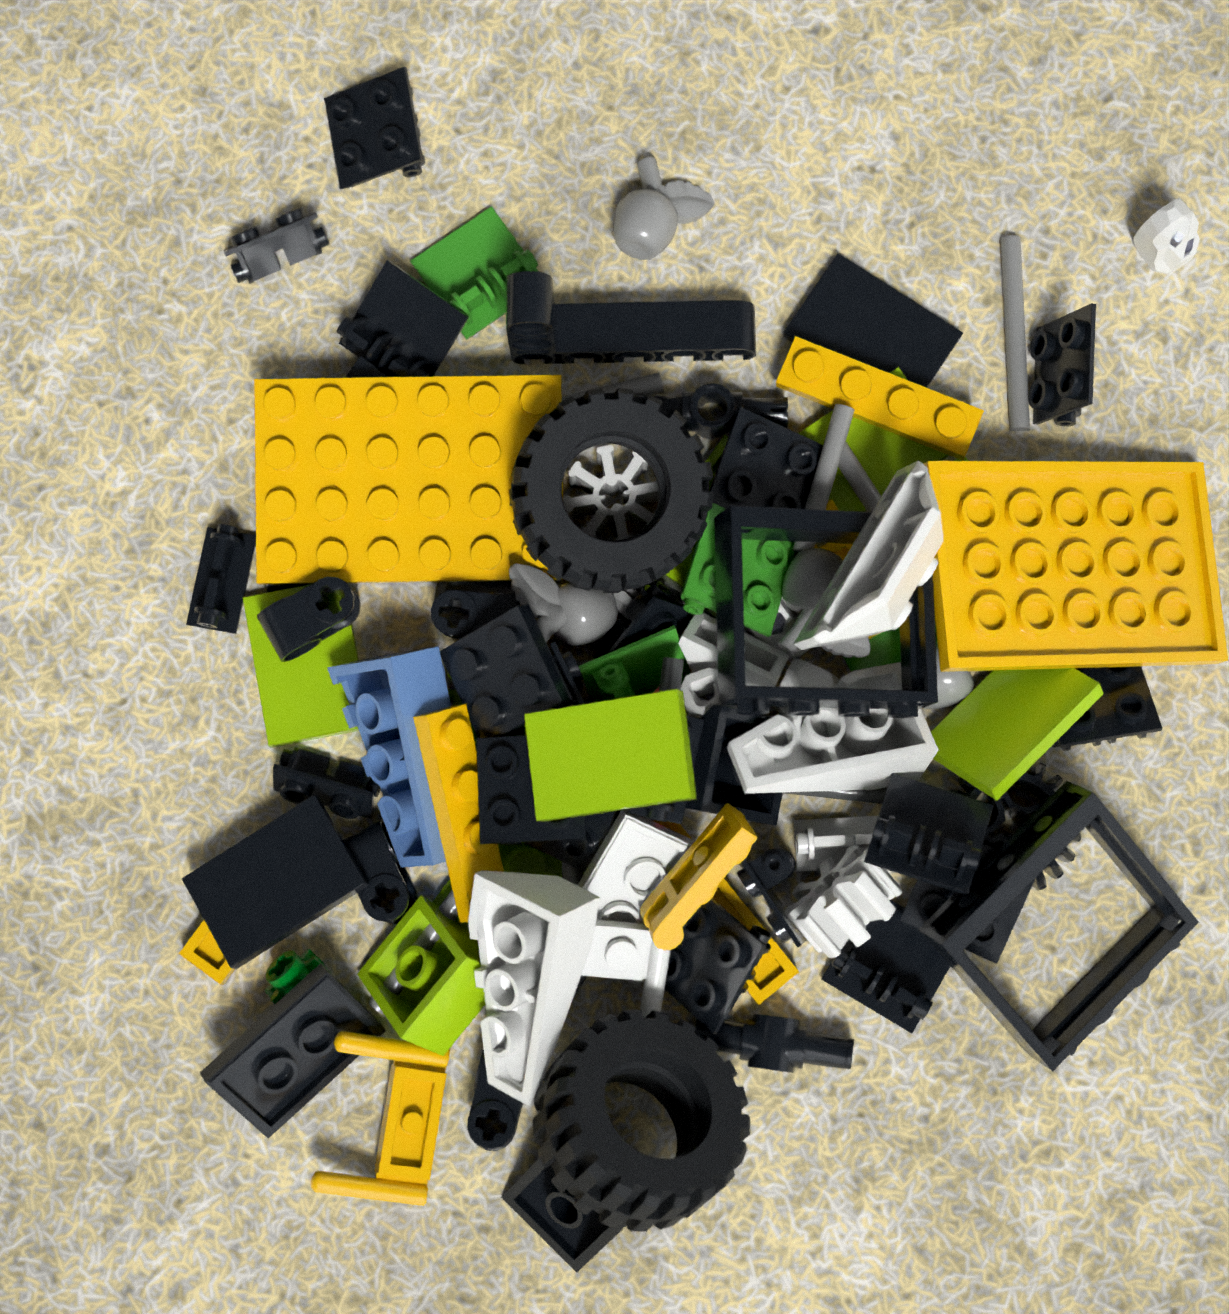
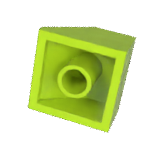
(438, 983)

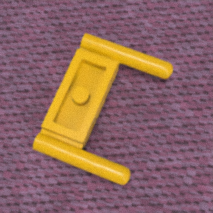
(407, 1124)

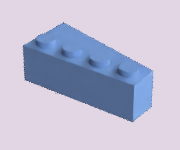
(382, 702)

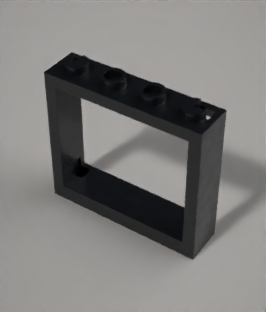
(818, 526)
(1011, 872)

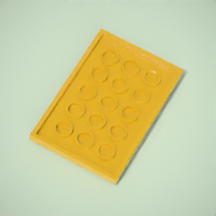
(392, 476)
(1075, 565)

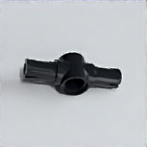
(689, 403)
(779, 1044)

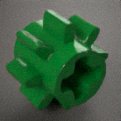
(288, 971)

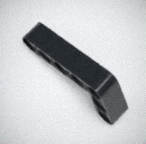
(621, 329)

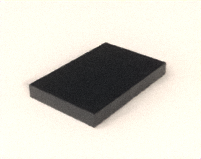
(873, 324)
(275, 882)
(290, 1052)

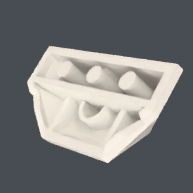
(882, 565)

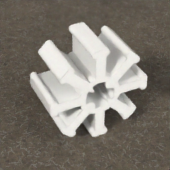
(610, 484)
(843, 902)

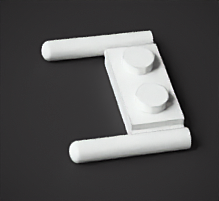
(629, 953)

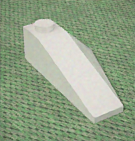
(834, 750)
(532, 955)

